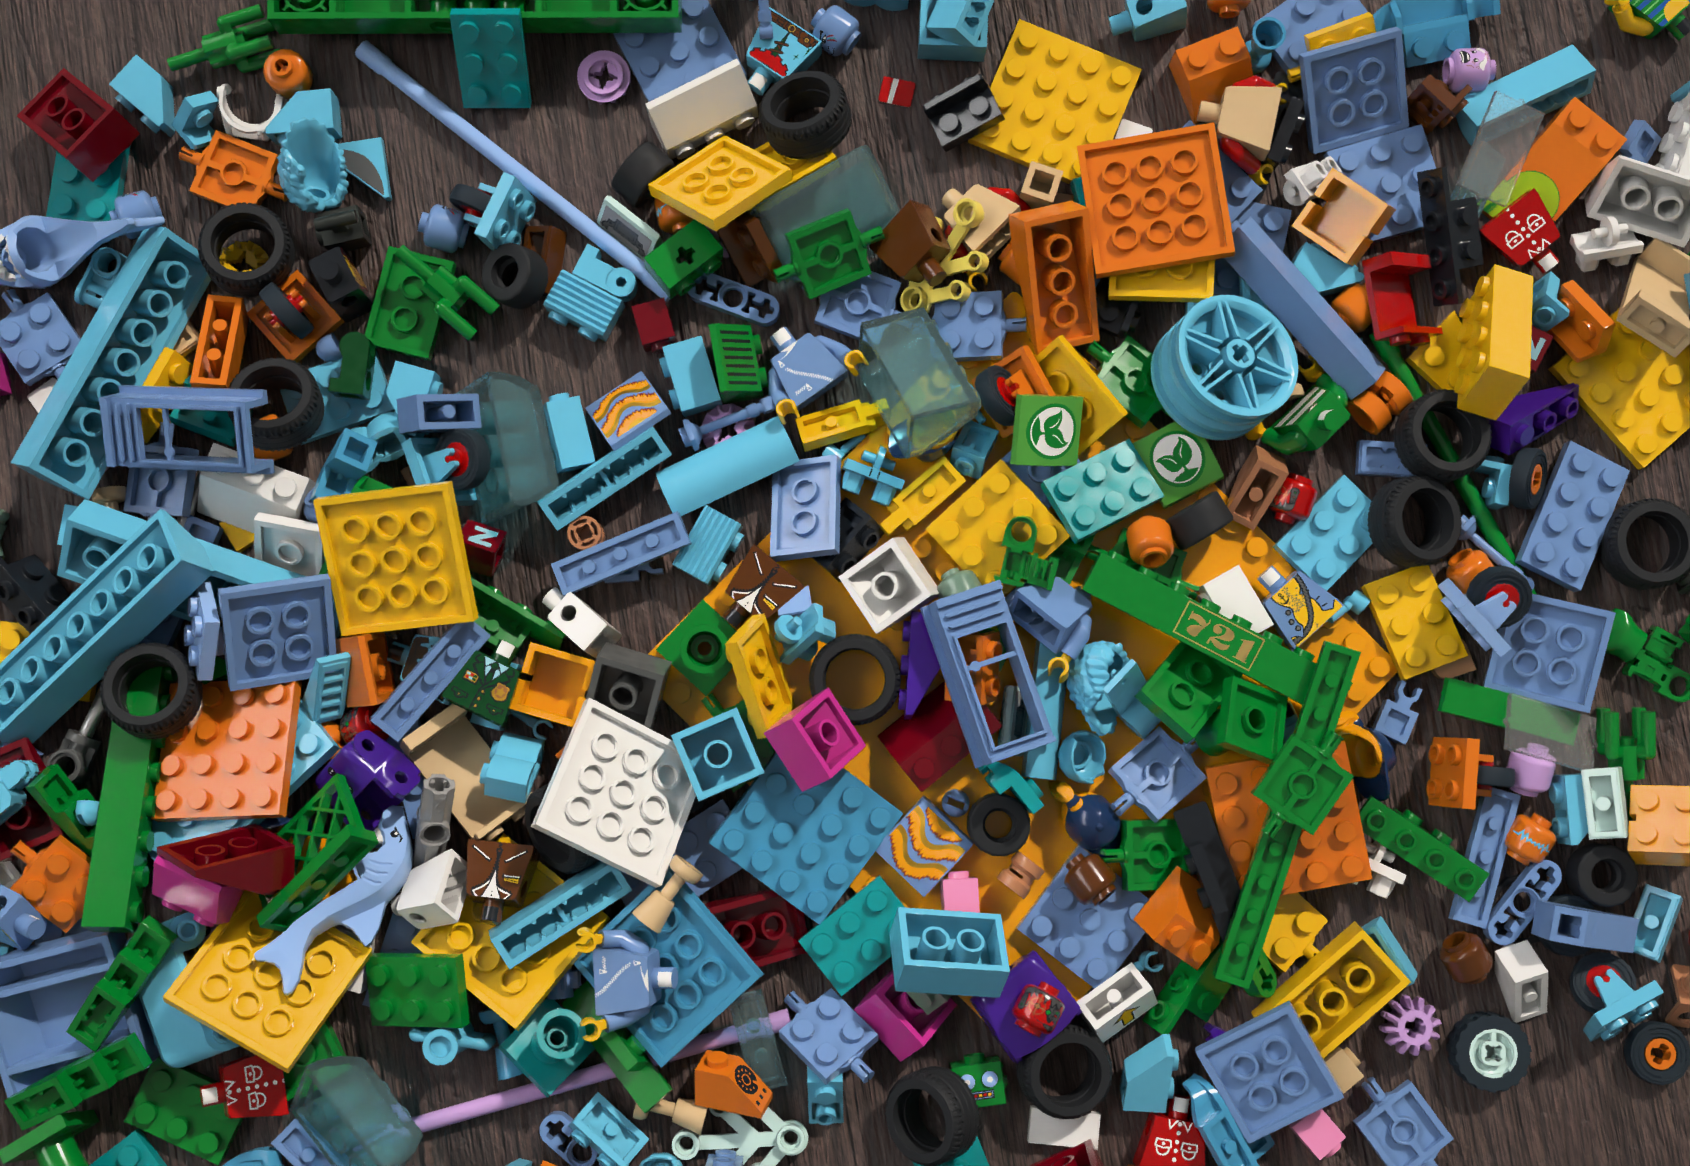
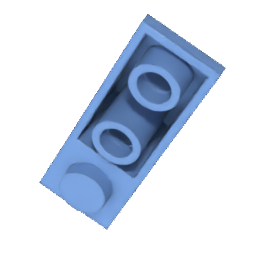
(1584, 927)

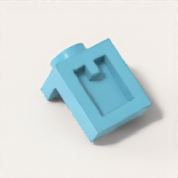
(194, 119)
(1546, 308)
(973, 449)
(1496, 486)

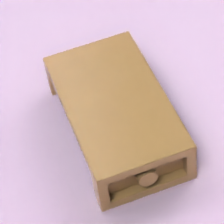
(1657, 299)
(455, 748)

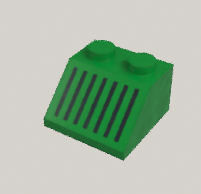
(737, 362)

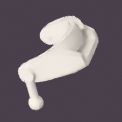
(238, 128)

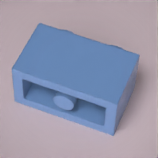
(438, 413)

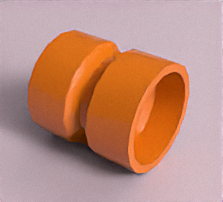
(1375, 406)

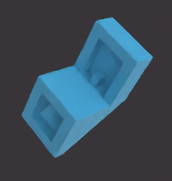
(344, 465)

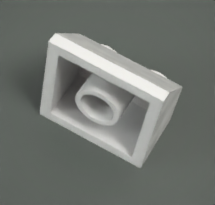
(889, 584)

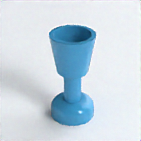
(1266, 37)
(505, 1067)

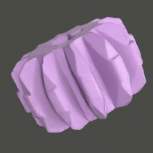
(1407, 1038)

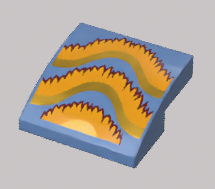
(628, 410)
(924, 846)

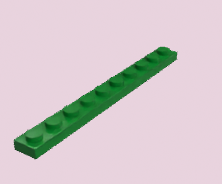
(1273, 856)

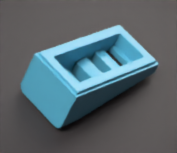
(327, 692)

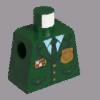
(486, 684)

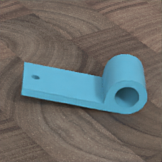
(1129, 709)

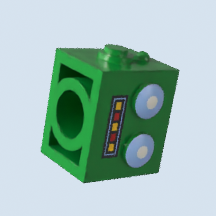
(983, 1077)

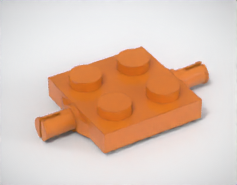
(233, 171)
(54, 880)

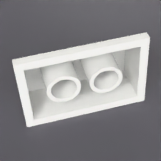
(703, 110)
(1644, 198)
(240, 496)

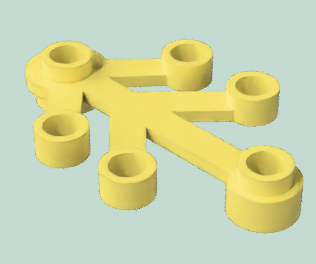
(926, 292)

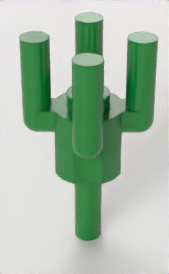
(232, 43)
(448, 292)
(1627, 750)

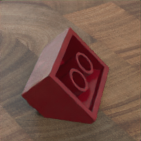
(931, 739)

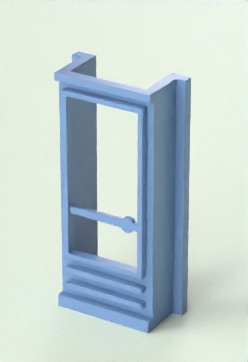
(124, 429)
(964, 615)

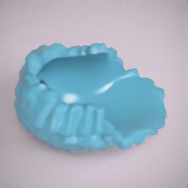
(312, 167)
(1088, 678)

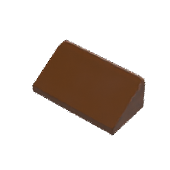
(550, 245)

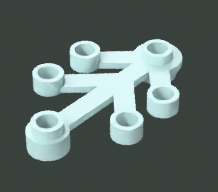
(747, 1138)

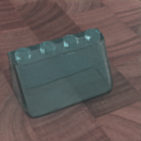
(845, 183)
(915, 380)

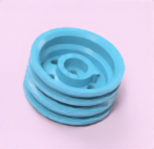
(1235, 355)

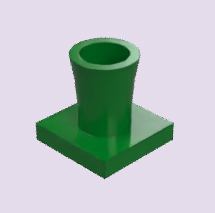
(681, 647)
(1247, 723)
(53, 1141)

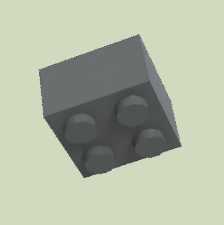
(629, 682)

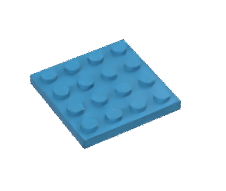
(805, 841)
(709, 967)

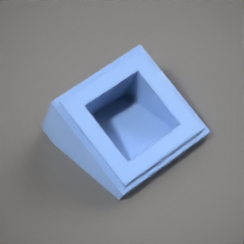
(797, 604)

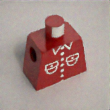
(1523, 232)
(248, 1089)
(1171, 1138)

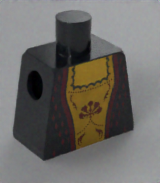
(341, 280)

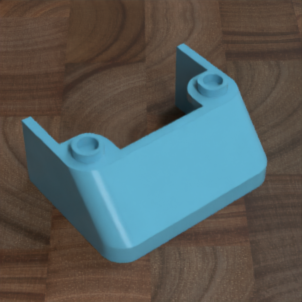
(176, 1035)

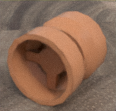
(588, 537)
(1026, 868)

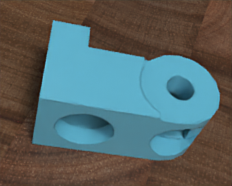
(615, 281)

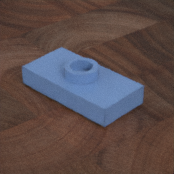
(1379, 459)

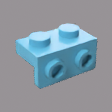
(607, 1132)

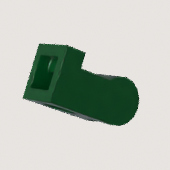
(356, 367)

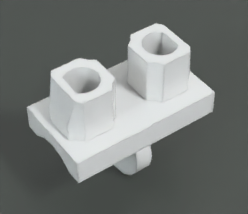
(1306, 179)
(1607, 242)
(1383, 876)

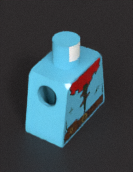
(786, 53)

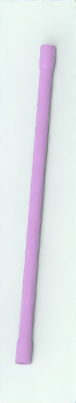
(575, 1080)

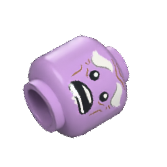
(1468, 67)

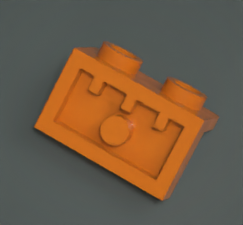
(1586, 328)
(980, 648)

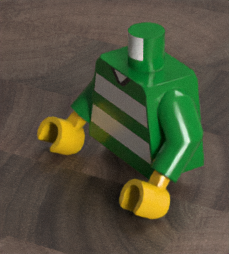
(1310, 418)

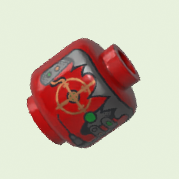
(1294, 499)
(358, 720)
(1038, 1009)

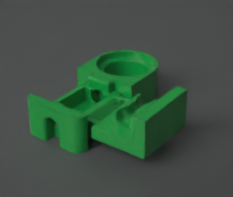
(1019, 564)
(1652, 664)

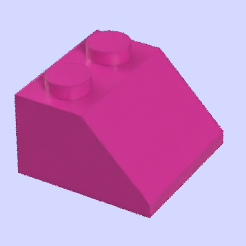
(815, 740)
(207, 900)
(899, 1019)

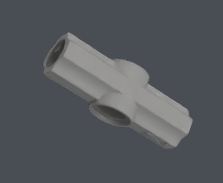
(433, 818)

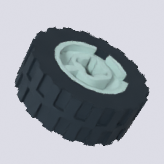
(1489, 1051)

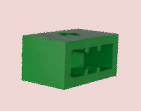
(690, 242)

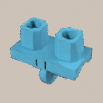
(857, 472)
(801, 633)

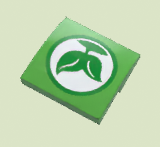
(1046, 430)
(1178, 462)

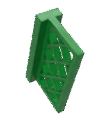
(322, 869)

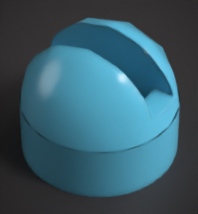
(87, 812)

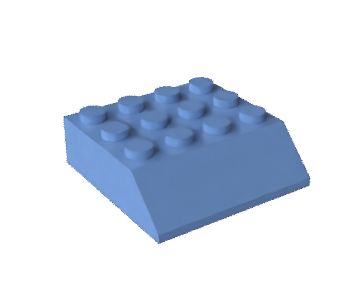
(42, 996)

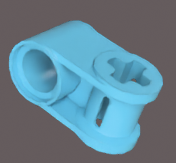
(97, 278)

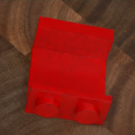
(1392, 299)

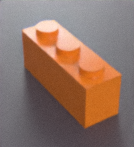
(220, 342)

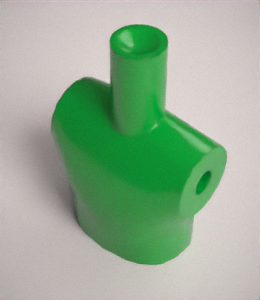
(1625, 637)

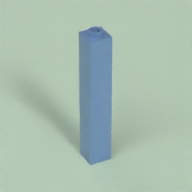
(1302, 309)

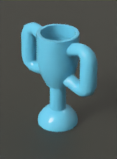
(443, 1044)

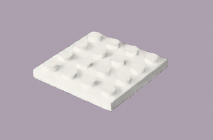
(618, 794)

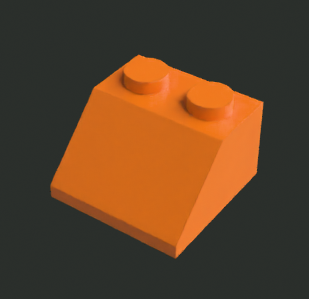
(1209, 67)
(370, 672)
(1178, 919)

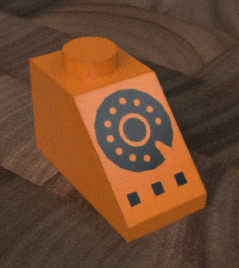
(730, 1085)

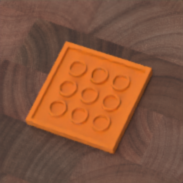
(1156, 200)
(231, 755)
(1320, 860)

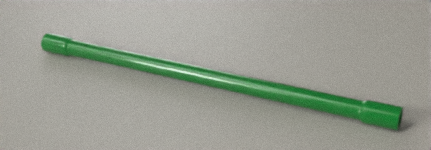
(1392, 357)

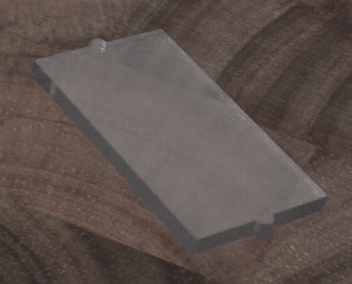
(1500, 148)
(1549, 732)

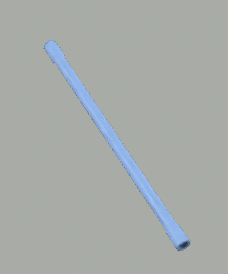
(384, 66)

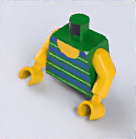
(1650, 16)

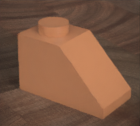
(1256, 486)

